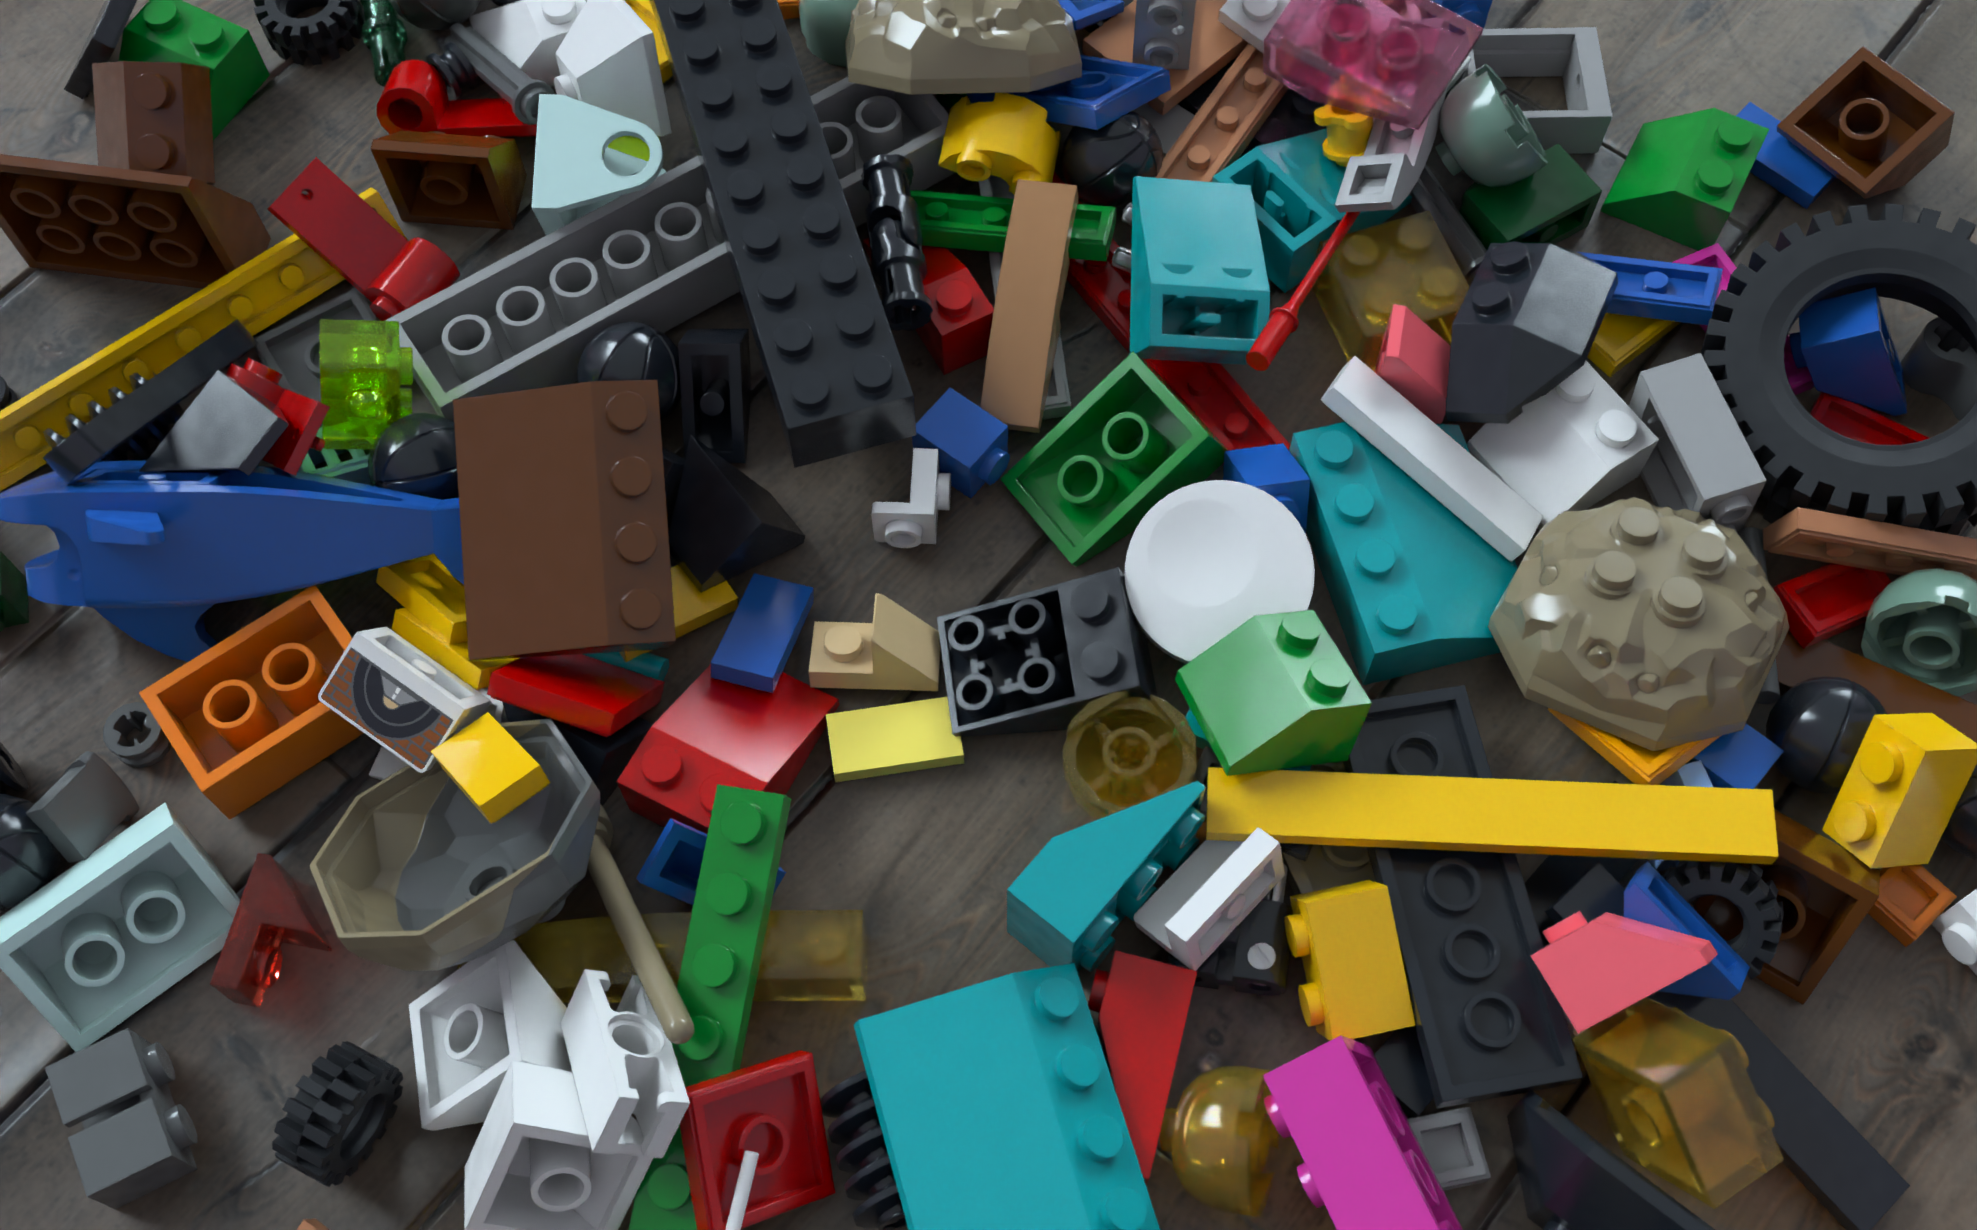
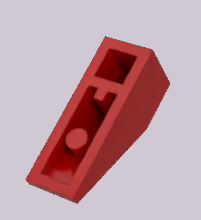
(960, 312)
(1140, 1033)

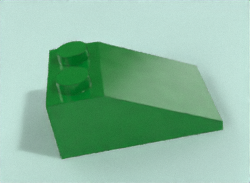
(1113, 461)

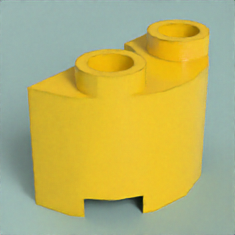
(1000, 140)

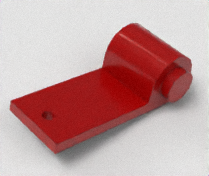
(419, 102)
(362, 243)
(301, 413)

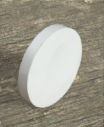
(1212, 563)

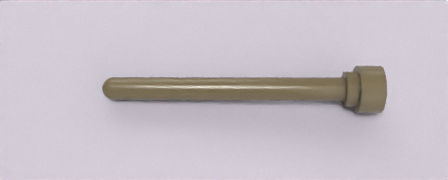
(636, 937)

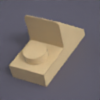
(883, 655)

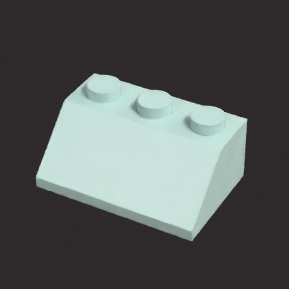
(118, 928)

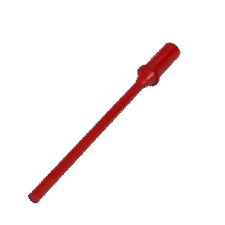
(1284, 319)

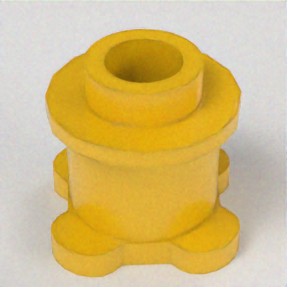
(1346, 133)

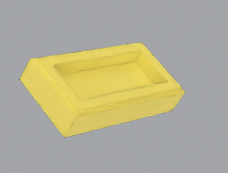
(892, 739)

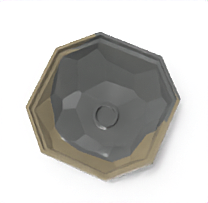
(434, 884)

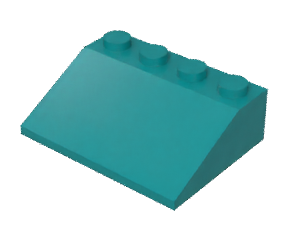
(1396, 562)
(1003, 1110)

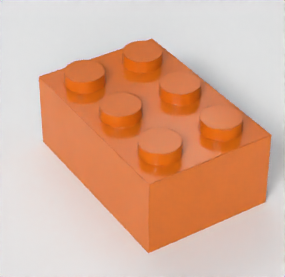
(250, 705)

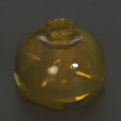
(1126, 753)
(1223, 1139)

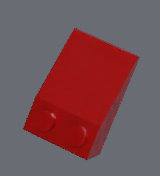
(723, 738)

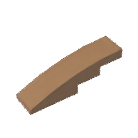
(1029, 304)

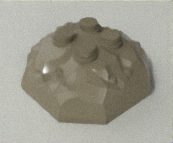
(961, 46)
(1641, 623)

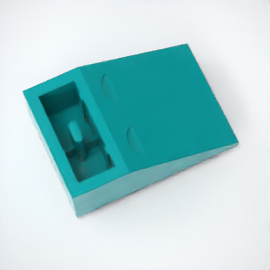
(1295, 202)
(1196, 271)
(1098, 875)

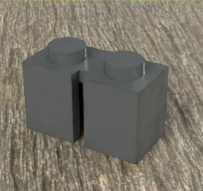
(130, 1122)

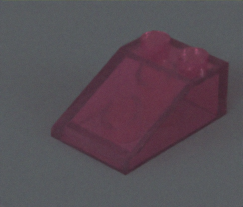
(1370, 54)

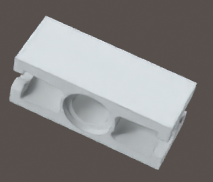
(622, 1066)

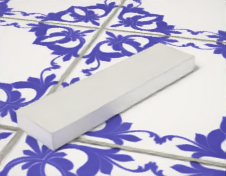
(1432, 458)

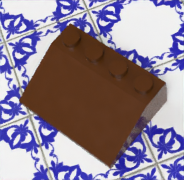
(125, 222)
(564, 521)

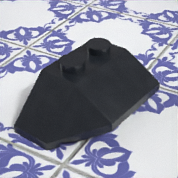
(1523, 328)
(1580, 1183)

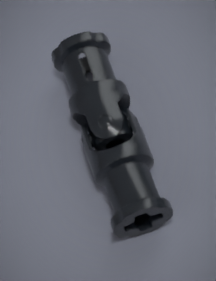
(896, 241)

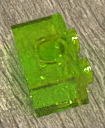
(362, 380)

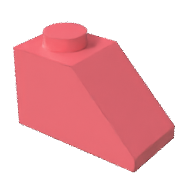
(1415, 362)
(1613, 963)

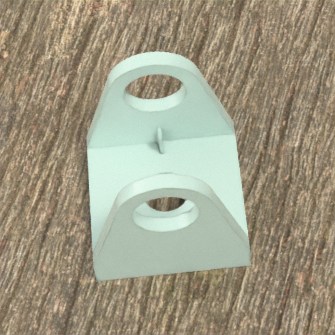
(577, 168)

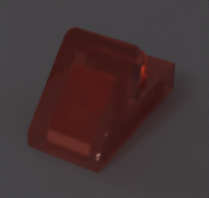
(267, 916)

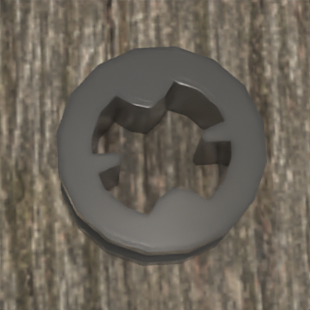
(122, 722)

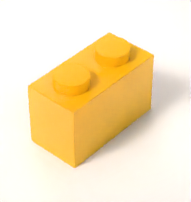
(1901, 789)
(1349, 961)

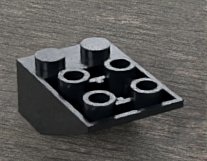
(1042, 656)

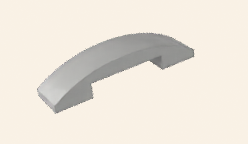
(1389, 165)

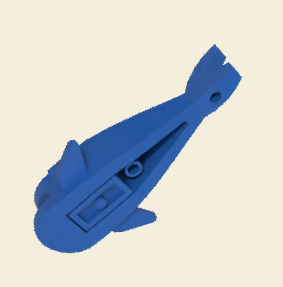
(174, 543)

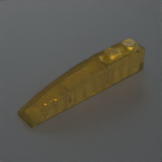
(802, 957)

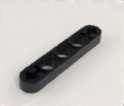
(148, 402)

